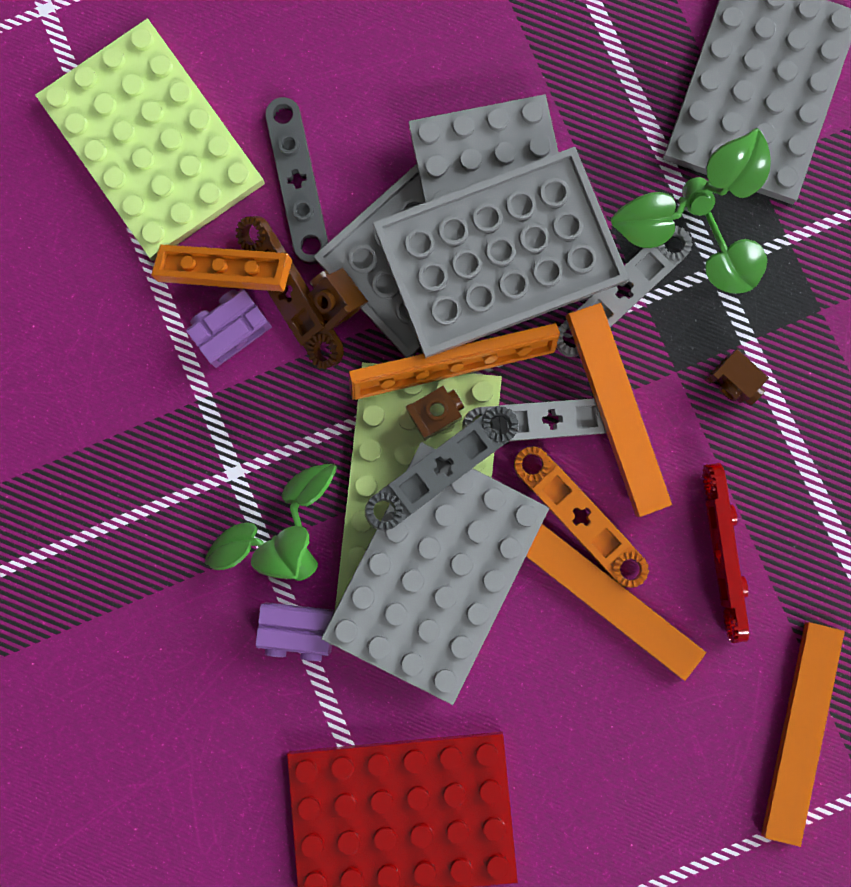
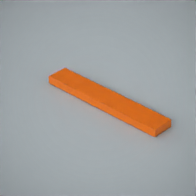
(453, 362)
(618, 410)
(615, 603)
(802, 734)

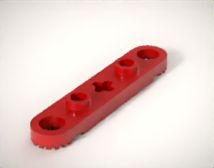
(722, 519)

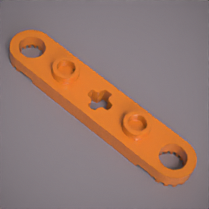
(600, 535)

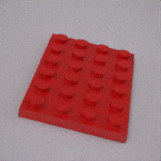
(403, 814)

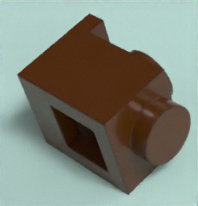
(336, 297)
(739, 378)
(431, 425)

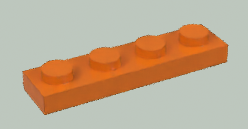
(222, 267)

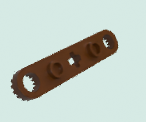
(298, 311)

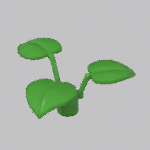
(735, 166)
(287, 552)

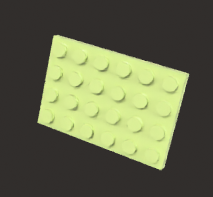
(150, 139)

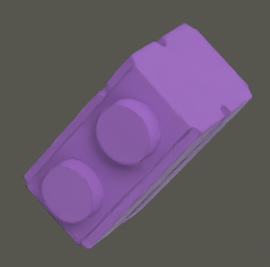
(228, 327)
(293, 630)

